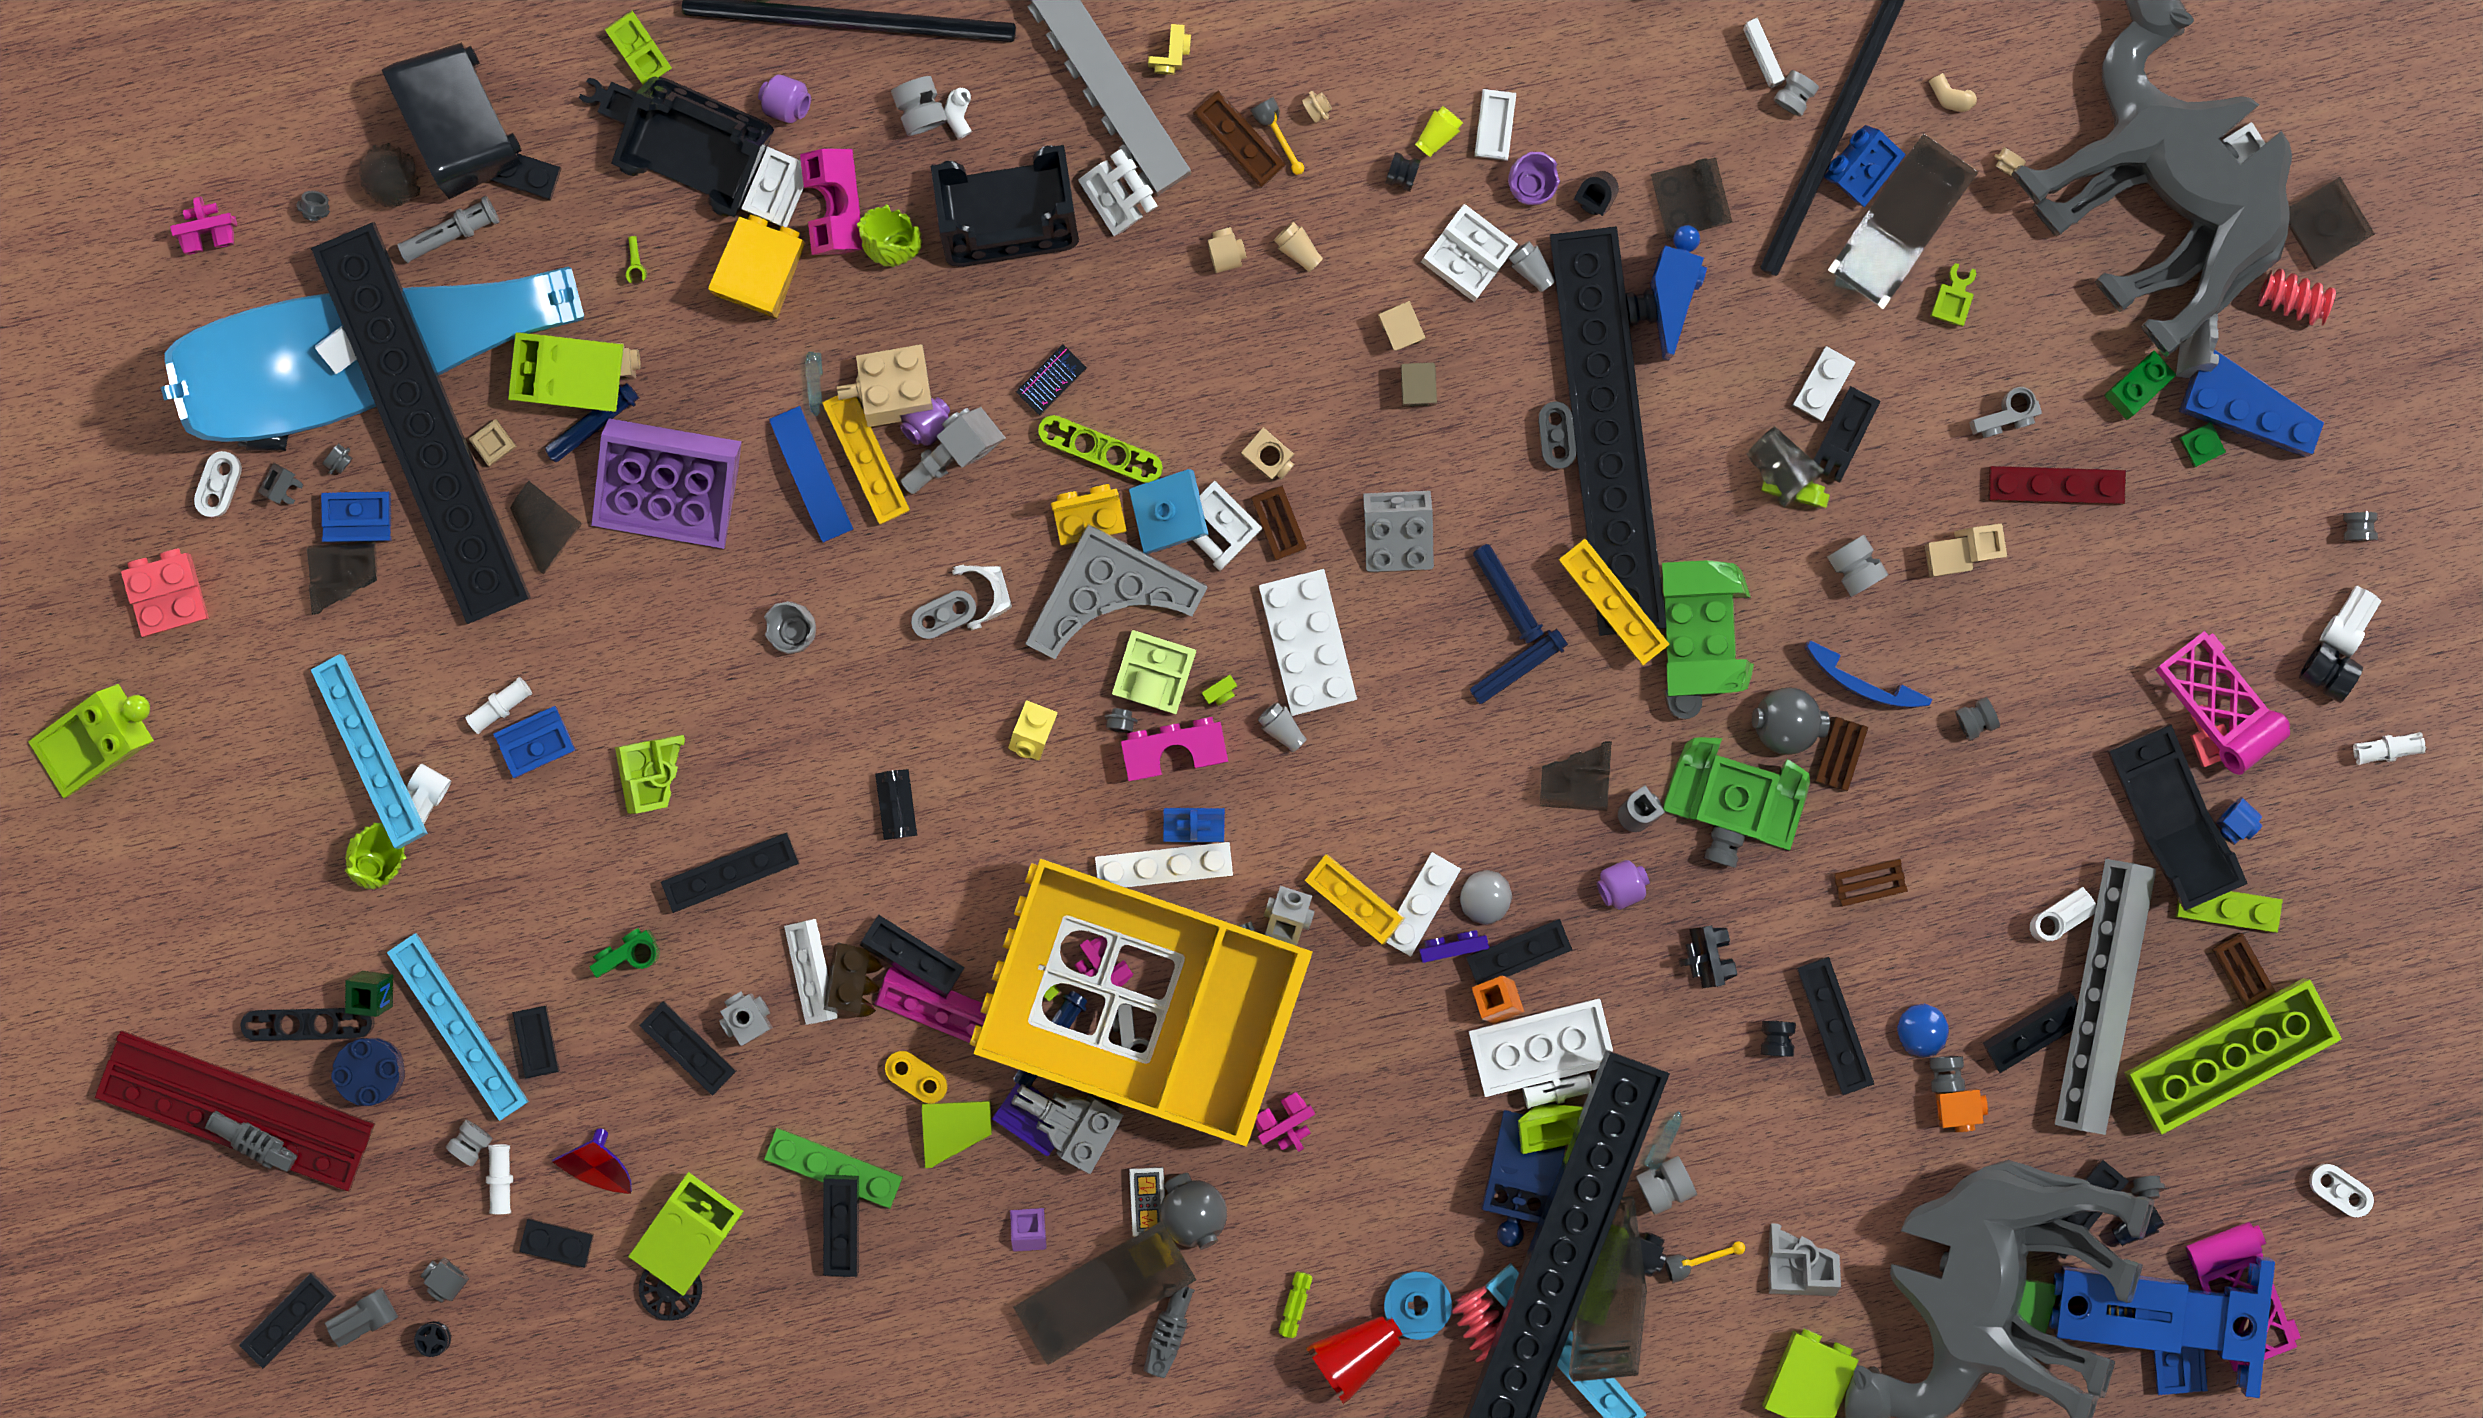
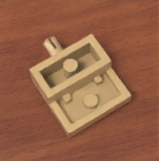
(890, 384)

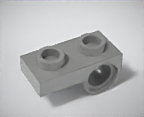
(1992, 424)
(1125, 1024)

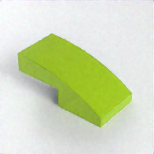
(637, 47)

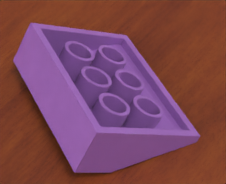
(665, 483)

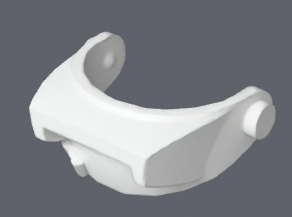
(1001, 597)

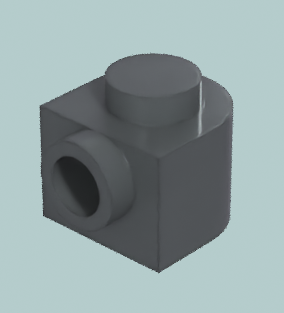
(1683, 706)
(1640, 810)
(444, 1280)

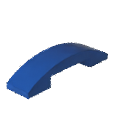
(811, 474)
(1827, 661)

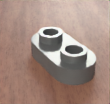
(1557, 435)

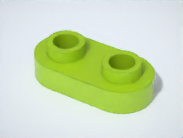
(1811, 495)

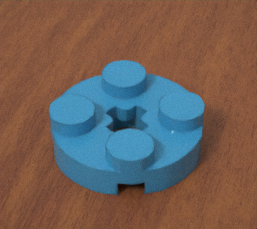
(1431, 1290)

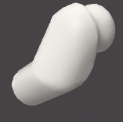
(955, 110)

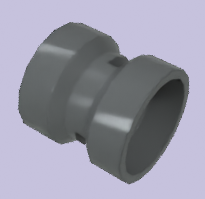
(1976, 719)
(1724, 847)
(1947, 1082)

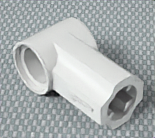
(2346, 629)
(427, 790)
(2064, 914)

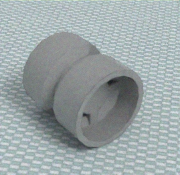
(919, 107)
(1857, 565)
(1666, 1185)

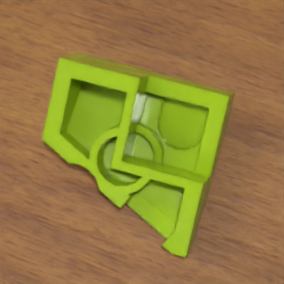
(647, 772)
(953, 1128)

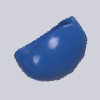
(1923, 1030)

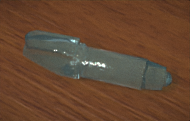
(813, 371)
(1660, 1150)

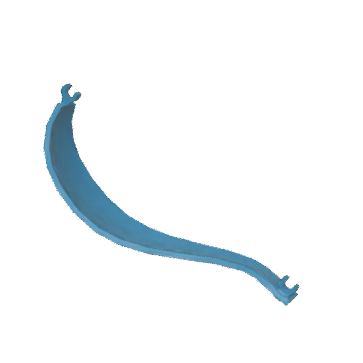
(265, 379)

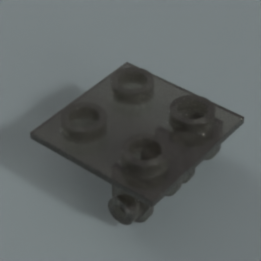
(1691, 196)

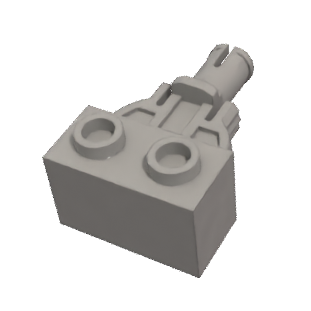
(966, 439)
(1078, 1127)

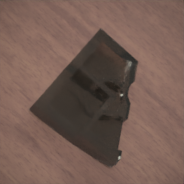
(1784, 465)
(543, 525)
(339, 571)
(1578, 781)

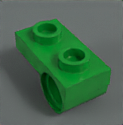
(2140, 385)
(609, 959)

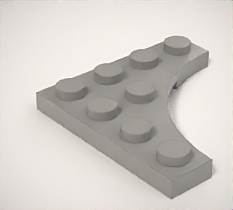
(1104, 578)

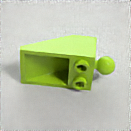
(93, 738)

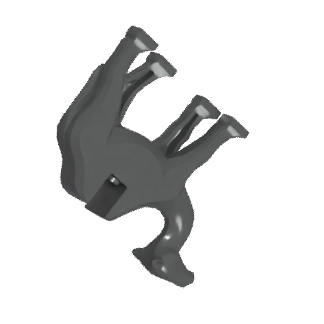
(2176, 148)
(1976, 1303)

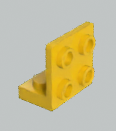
(1099, 509)

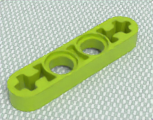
(1101, 447)

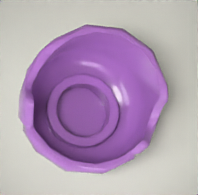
(1533, 178)

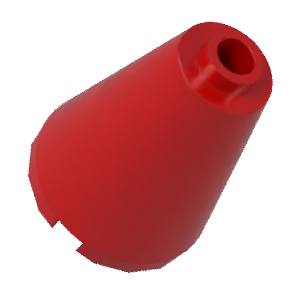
(1355, 1354)

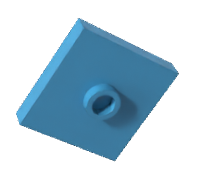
(1168, 511)

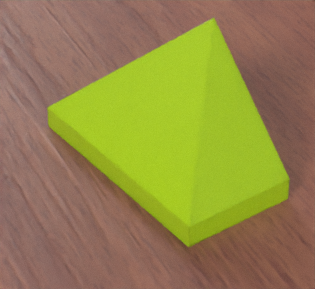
(1547, 1127)

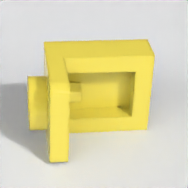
(1178, 47)
(1032, 730)

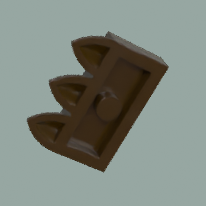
(849, 981)

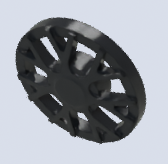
(668, 1295)

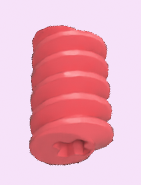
(2297, 297)
(1479, 1320)

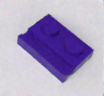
(1466, 943)
(1024, 1123)

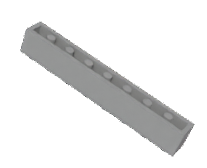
(1112, 91)
(2105, 996)

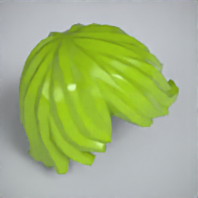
(882, 230)
(372, 858)

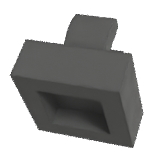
(277, 483)

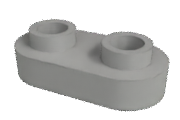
(943, 614)

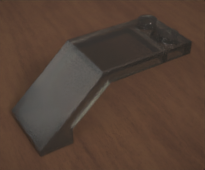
(1902, 221)
(1104, 1292)
(1613, 1306)

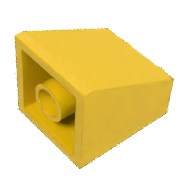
(757, 266)

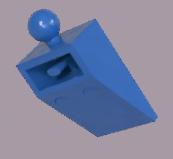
(1673, 286)

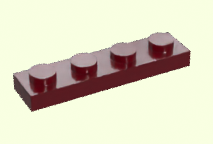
(2056, 485)

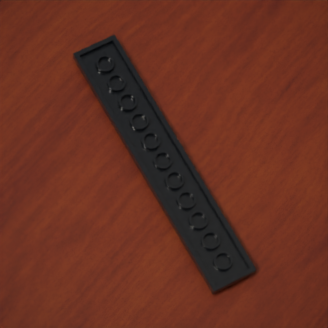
(1607, 413)
(420, 422)
(1568, 1239)

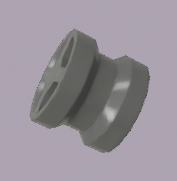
(2360, 526)

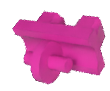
(189, 232)
(1094, 952)
(1297, 1112)

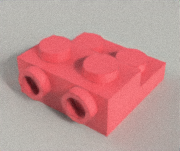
(164, 592)

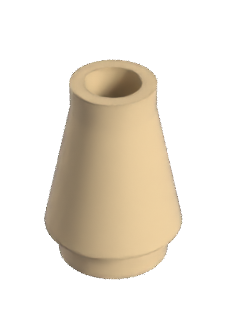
(1297, 245)

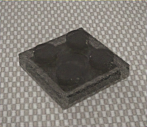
(2328, 223)

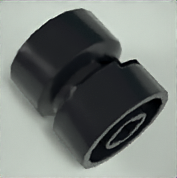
(2331, 672)

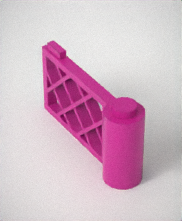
(2254, 735)
(2233, 1252)

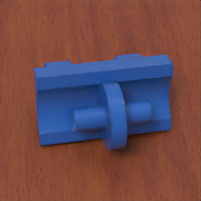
(1194, 824)

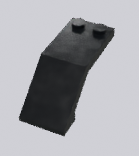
(2175, 818)

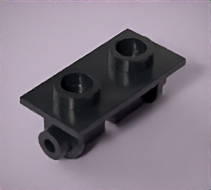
(896, 804)

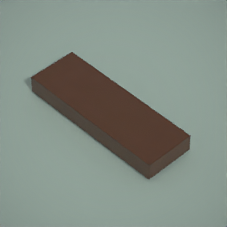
(1239, 139)

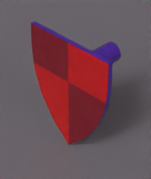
(596, 1165)

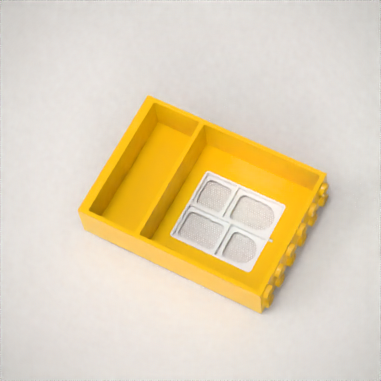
(1212, 1028)

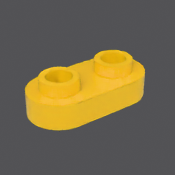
(916, 1076)

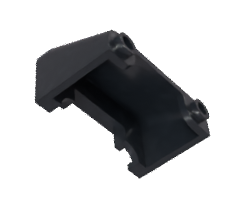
(452, 118)
(693, 142)
(1005, 210)

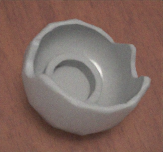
(790, 627)
(1485, 897)

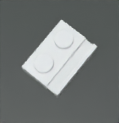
(775, 188)

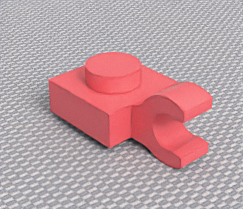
(2205, 748)

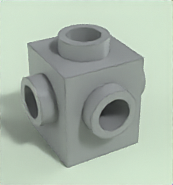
(1289, 909)
(757, 1023)

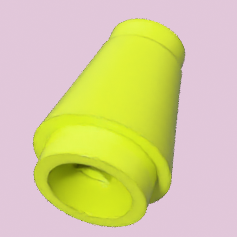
(1438, 131)

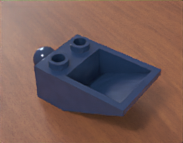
(1520, 1177)

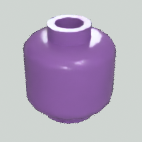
(784, 99)
(925, 425)
(1623, 884)

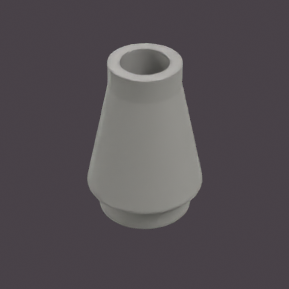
(1531, 265)
(1281, 726)

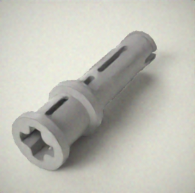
(462, 223)

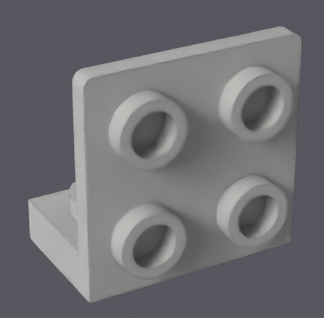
(1398, 531)

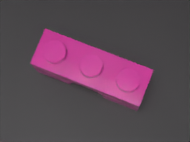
(834, 176)
(1144, 752)

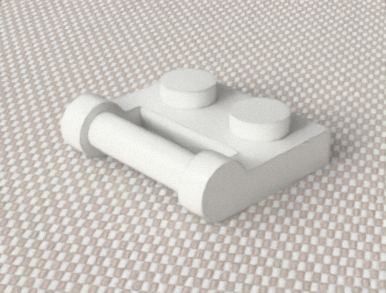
(1229, 521)

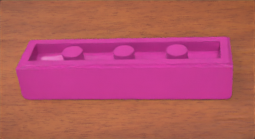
(907, 997)

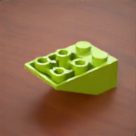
(565, 372)
(686, 1234)

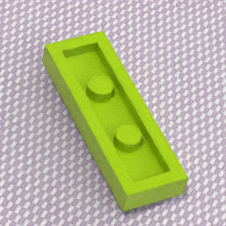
(2237, 910)

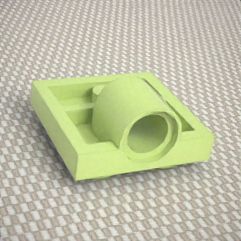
(1154, 672)

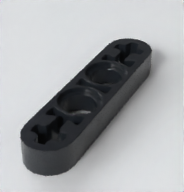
(307, 1027)

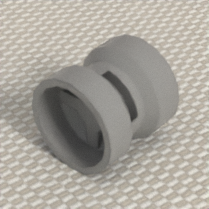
(1796, 93)
(474, 1137)

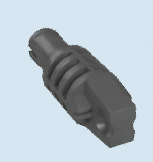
(252, 1142)
(1168, 1334)

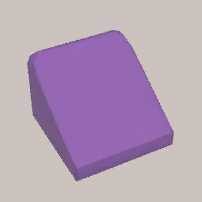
(1028, 1229)

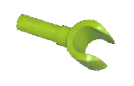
(634, 260)

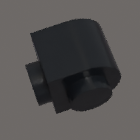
(1597, 193)
(1652, 1253)

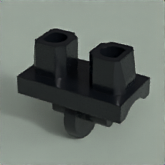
(1704, 956)

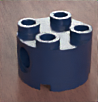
(368, 1071)

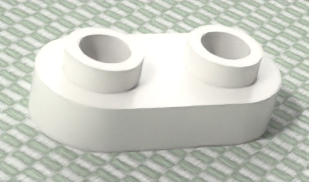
(215, 483)
(2340, 1189)

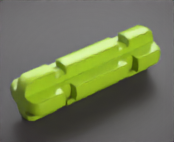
(1295, 1304)

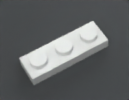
(1423, 902)
(809, 970)

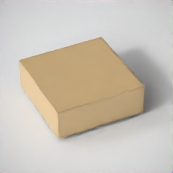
(492, 442)

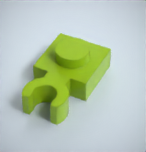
(1953, 301)

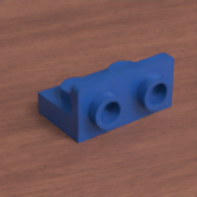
(1864, 164)

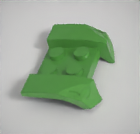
(1703, 628)
(1737, 794)

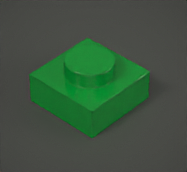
(2202, 445)

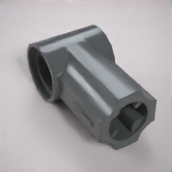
(367, 1315)

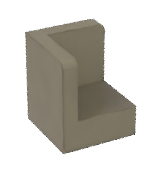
(1418, 384)

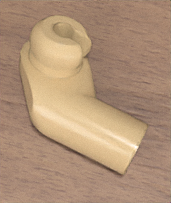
(1952, 98)

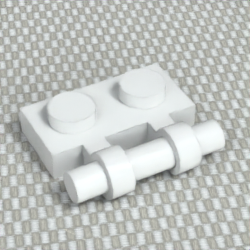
(1111, 198)

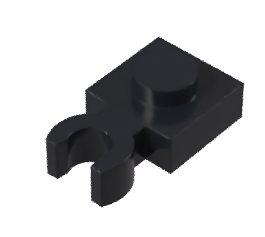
(613, 102)

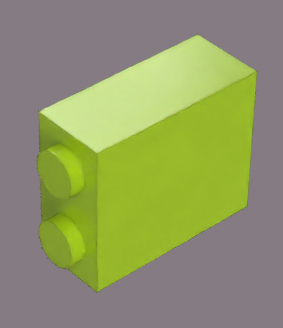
(1810, 1378)

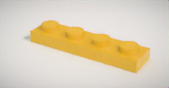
(866, 458)
(1613, 602)

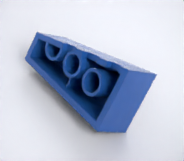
(2250, 407)

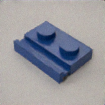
(356, 516)
(534, 742)
(2180, 1372)

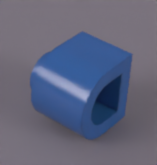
(2239, 821)

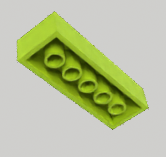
(2232, 1056)

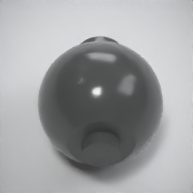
(1789, 721)
(1193, 1212)

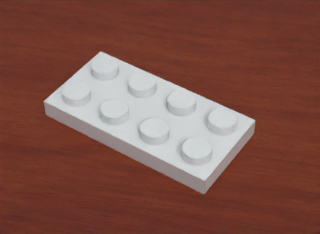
(1307, 642)
(1540, 1047)

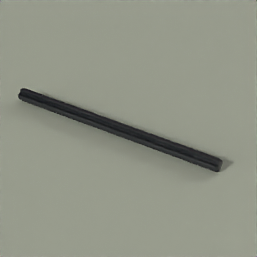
(851, 19)
(1831, 136)

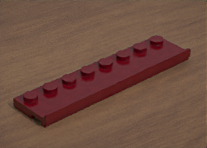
(188, 1090)

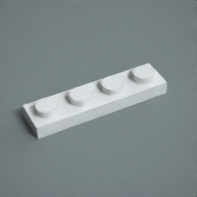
(1166, 865)

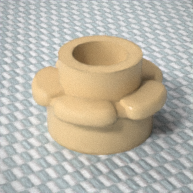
(1317, 106)
(2008, 161)

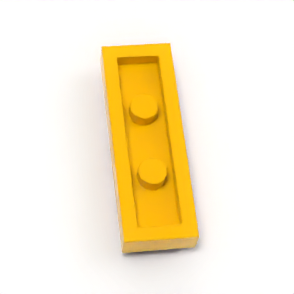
(1355, 899)

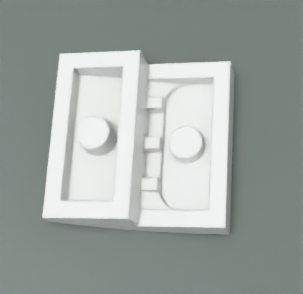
(1469, 253)

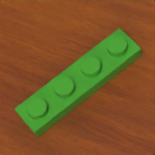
(818, 1160)

